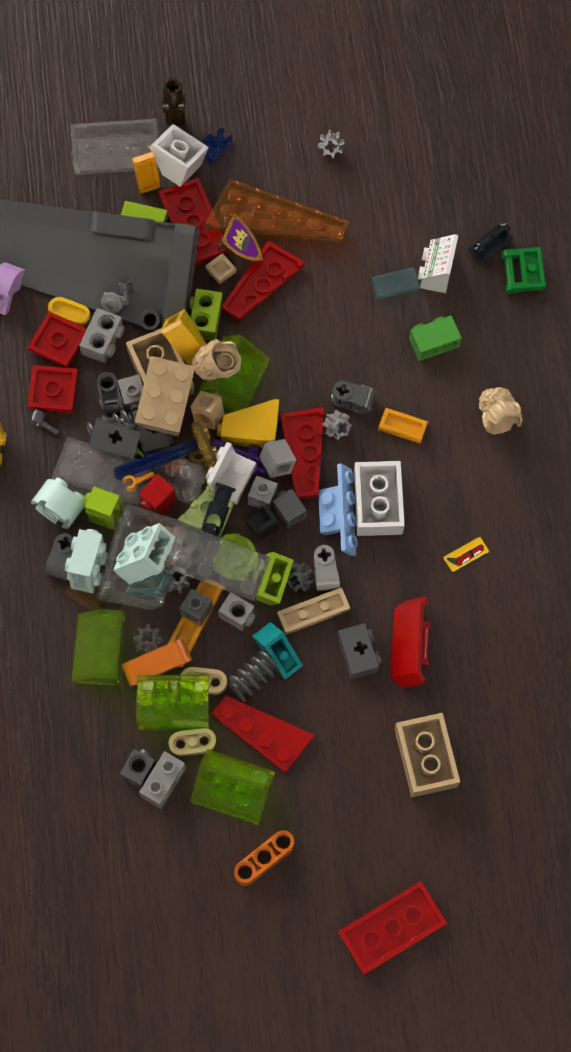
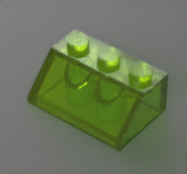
(239, 388)
(98, 647)
(172, 702)
(232, 786)

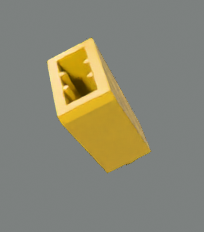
(183, 335)
(250, 425)

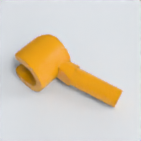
(137, 480)

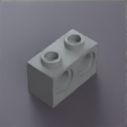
(96, 334)
(162, 780)

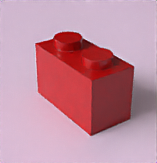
(158, 496)

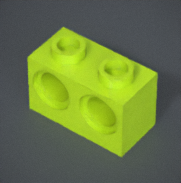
(208, 315)
(103, 507)

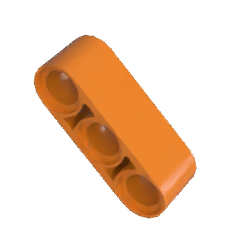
(157, 661)
(269, 847)

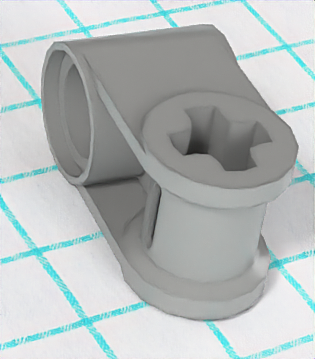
(325, 571)

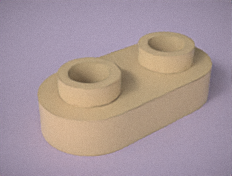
(213, 675)
(192, 742)

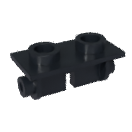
(491, 242)

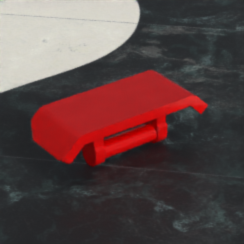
(410, 643)

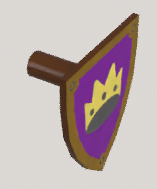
(240, 240)

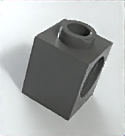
(289, 508)
(196, 607)
(138, 778)

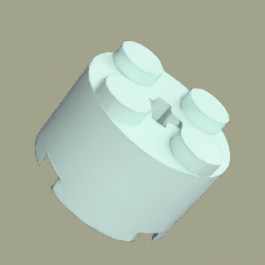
(58, 502)

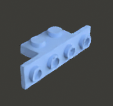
(337, 510)

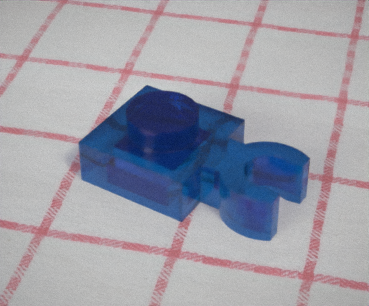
(216, 144)

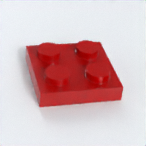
(57, 340)
(52, 389)

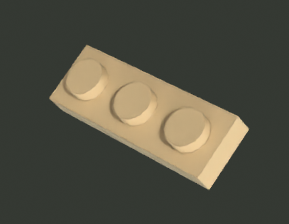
(313, 611)

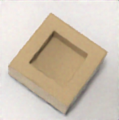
(220, 268)

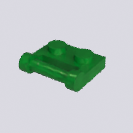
(530, 268)

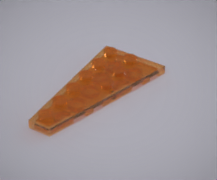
(273, 215)

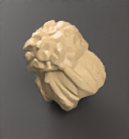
(217, 360)
(499, 410)

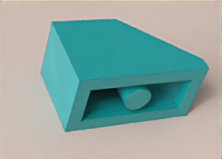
(276, 645)

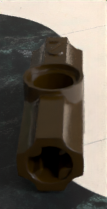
(173, 102)

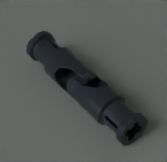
(218, 506)

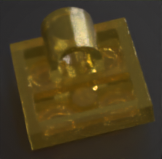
(208, 452)

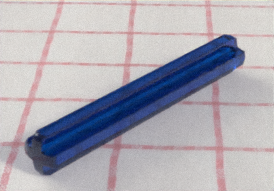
(155, 459)

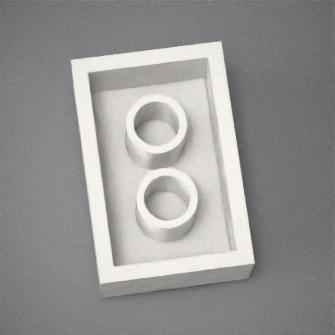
(378, 498)

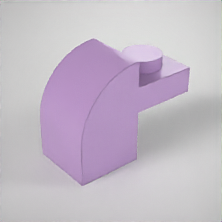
(10, 282)

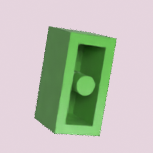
(434, 337)

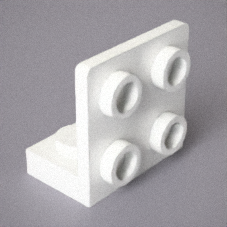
(231, 471)

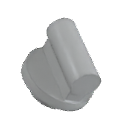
(112, 302)

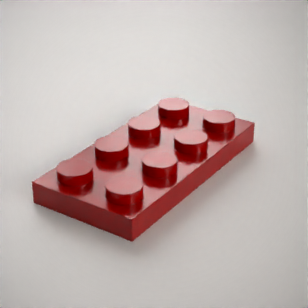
(191, 207)
(392, 928)

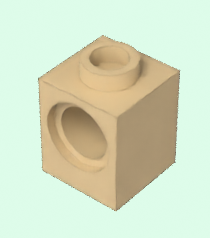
(207, 409)

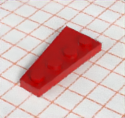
(261, 280)
(304, 436)
(268, 735)

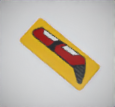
(466, 554)

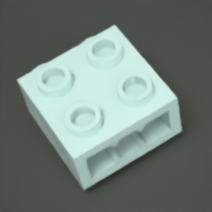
(144, 553)
(86, 560)

